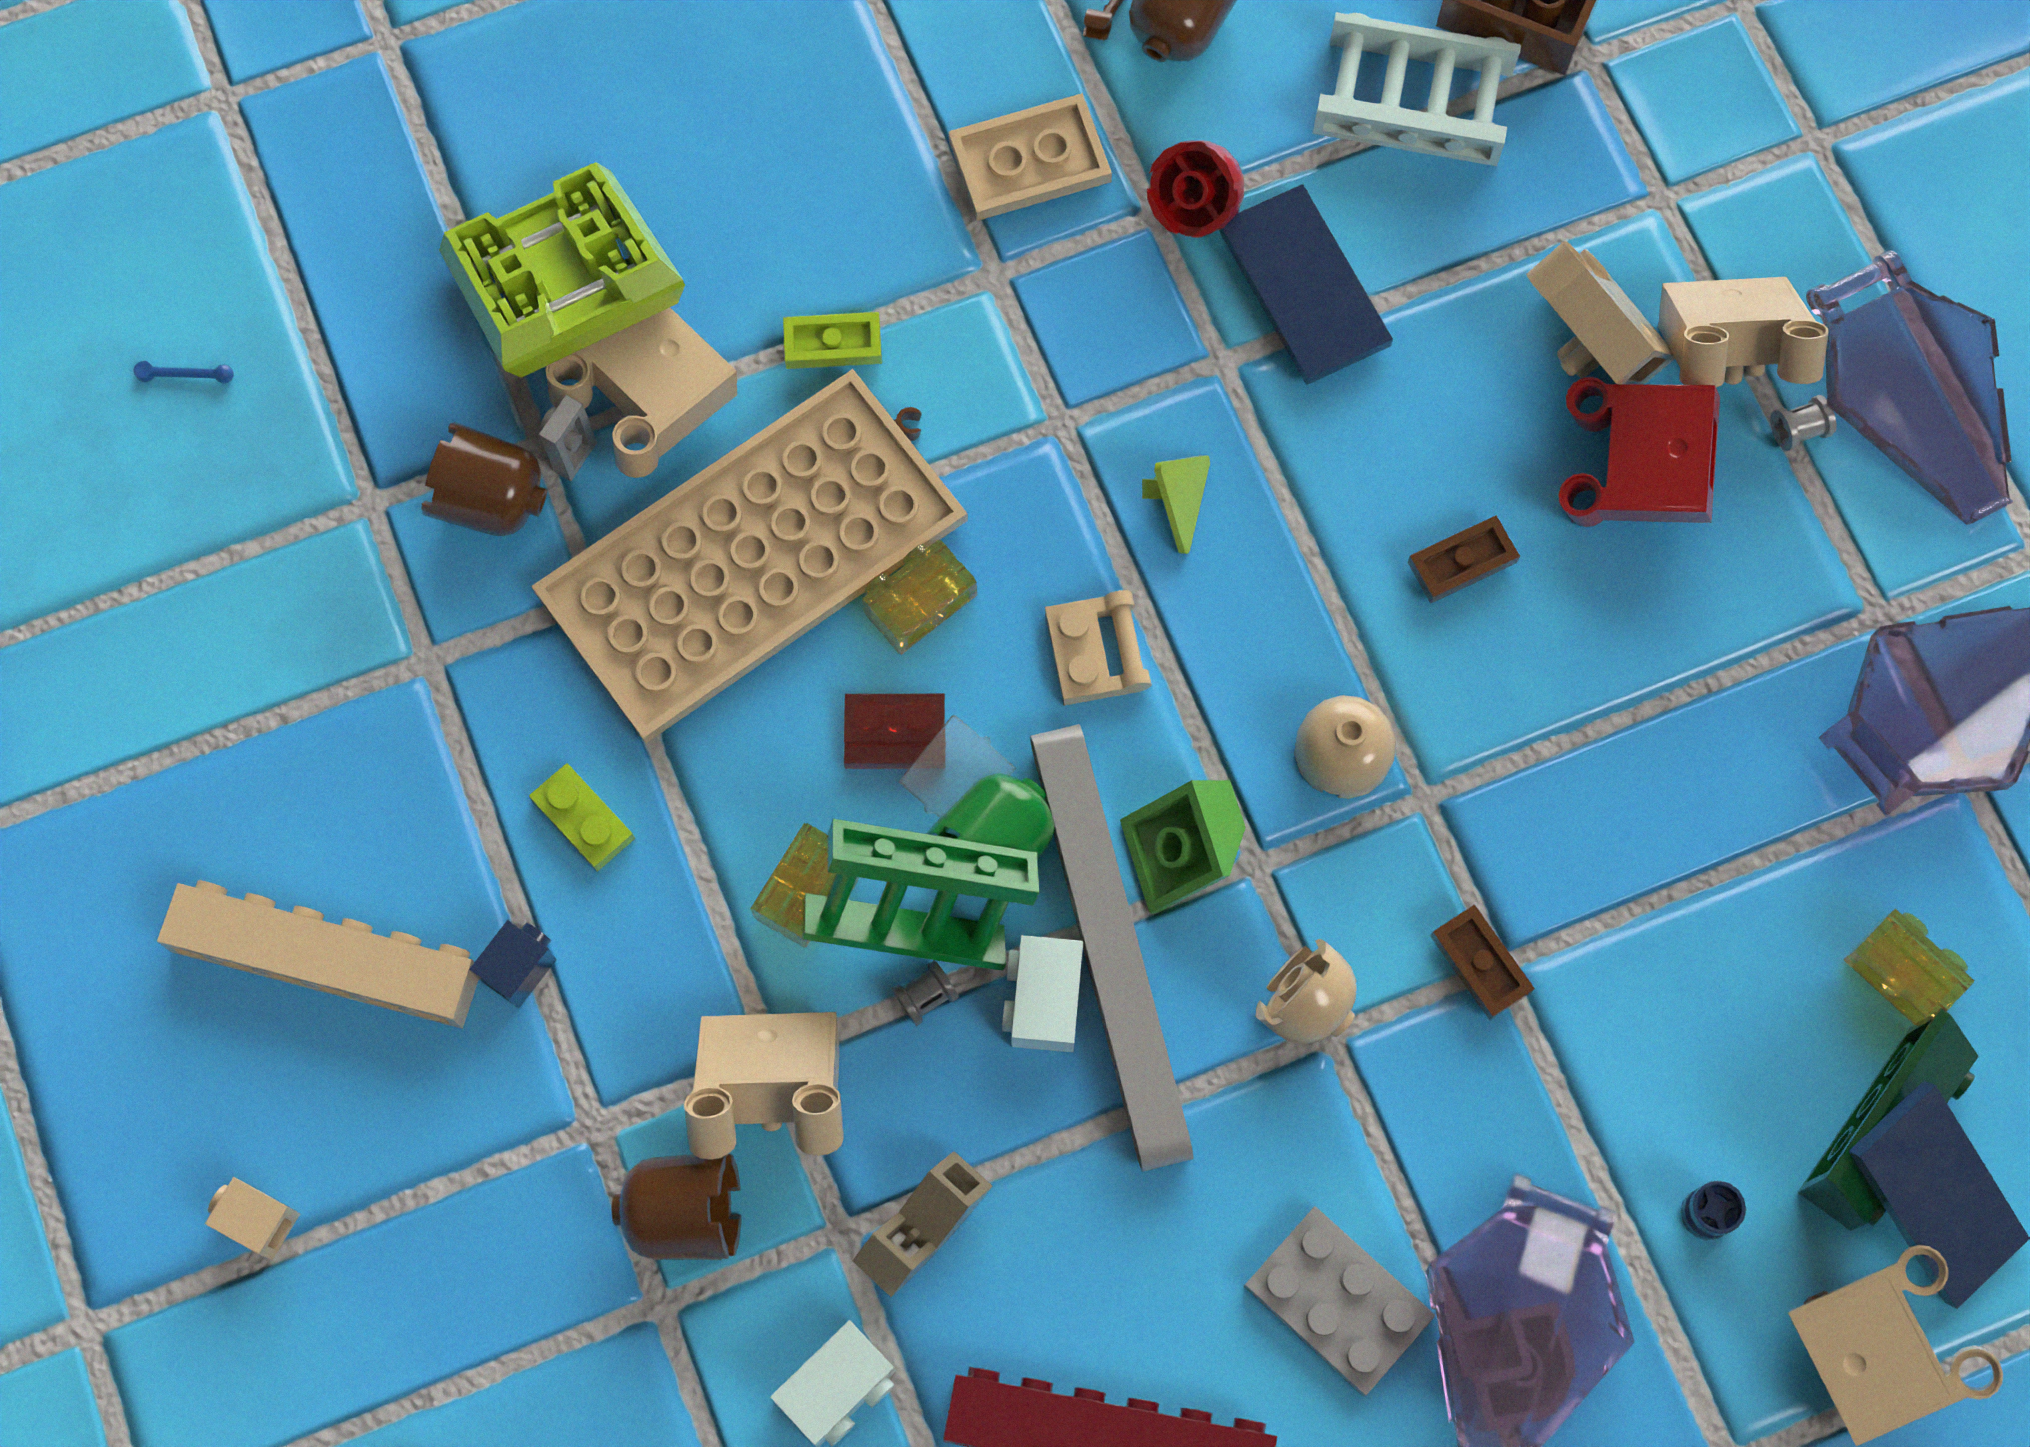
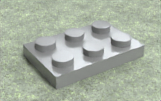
(1339, 1301)

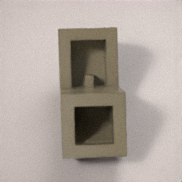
(922, 1224)

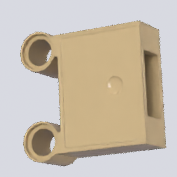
(1602, 317)
(1737, 324)
(657, 377)
(768, 1074)
(1878, 1355)

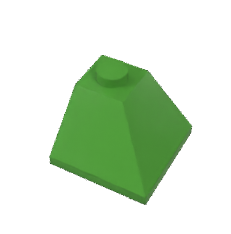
(1184, 841)

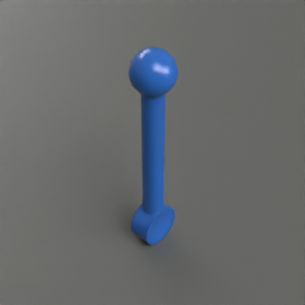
(146, 372)

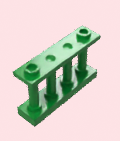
(922, 862)

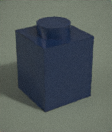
(514, 962)

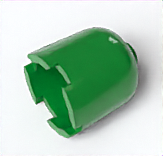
(1000, 813)

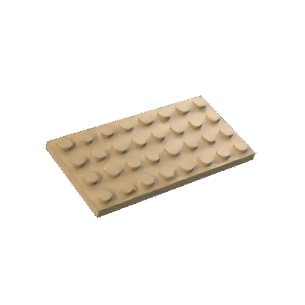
(748, 555)

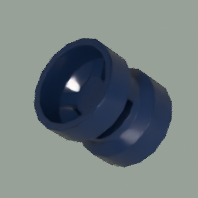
(1723, 1205)

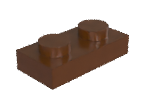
(1463, 559)
(1482, 962)

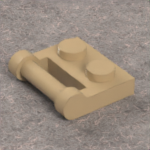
(1081, 653)

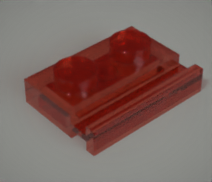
(890, 728)

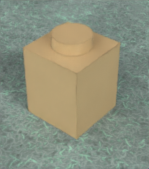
(251, 1217)

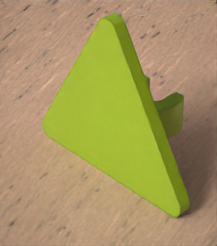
(1181, 488)

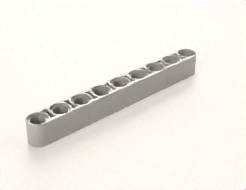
(1111, 949)

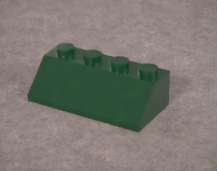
(1928, 1052)

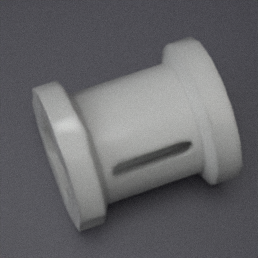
(1803, 423)

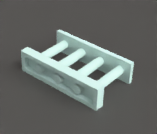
(1408, 129)

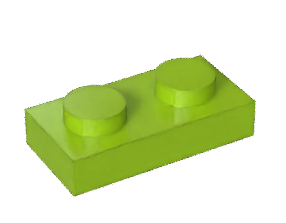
(832, 340)
(582, 817)

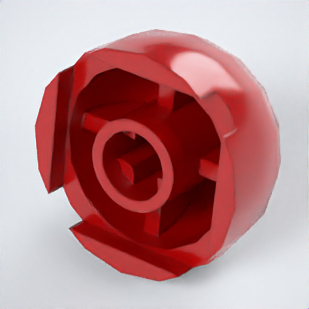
(1195, 188)

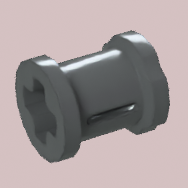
(925, 993)

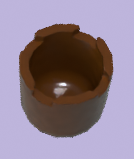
(1177, 27)
(483, 483)
(680, 1208)

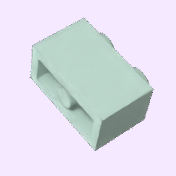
(1045, 993)
(835, 1385)

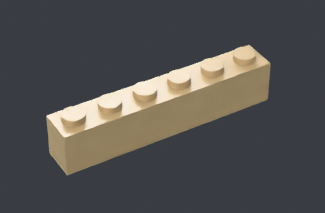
(320, 954)

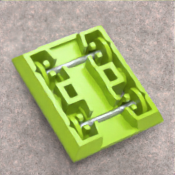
(561, 271)

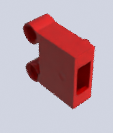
(1657, 452)

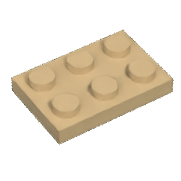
(1030, 156)

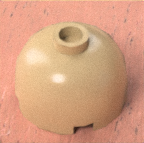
(1345, 746)
(1310, 996)

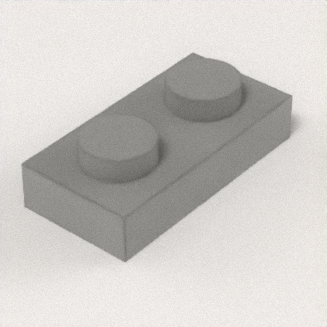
(567, 437)

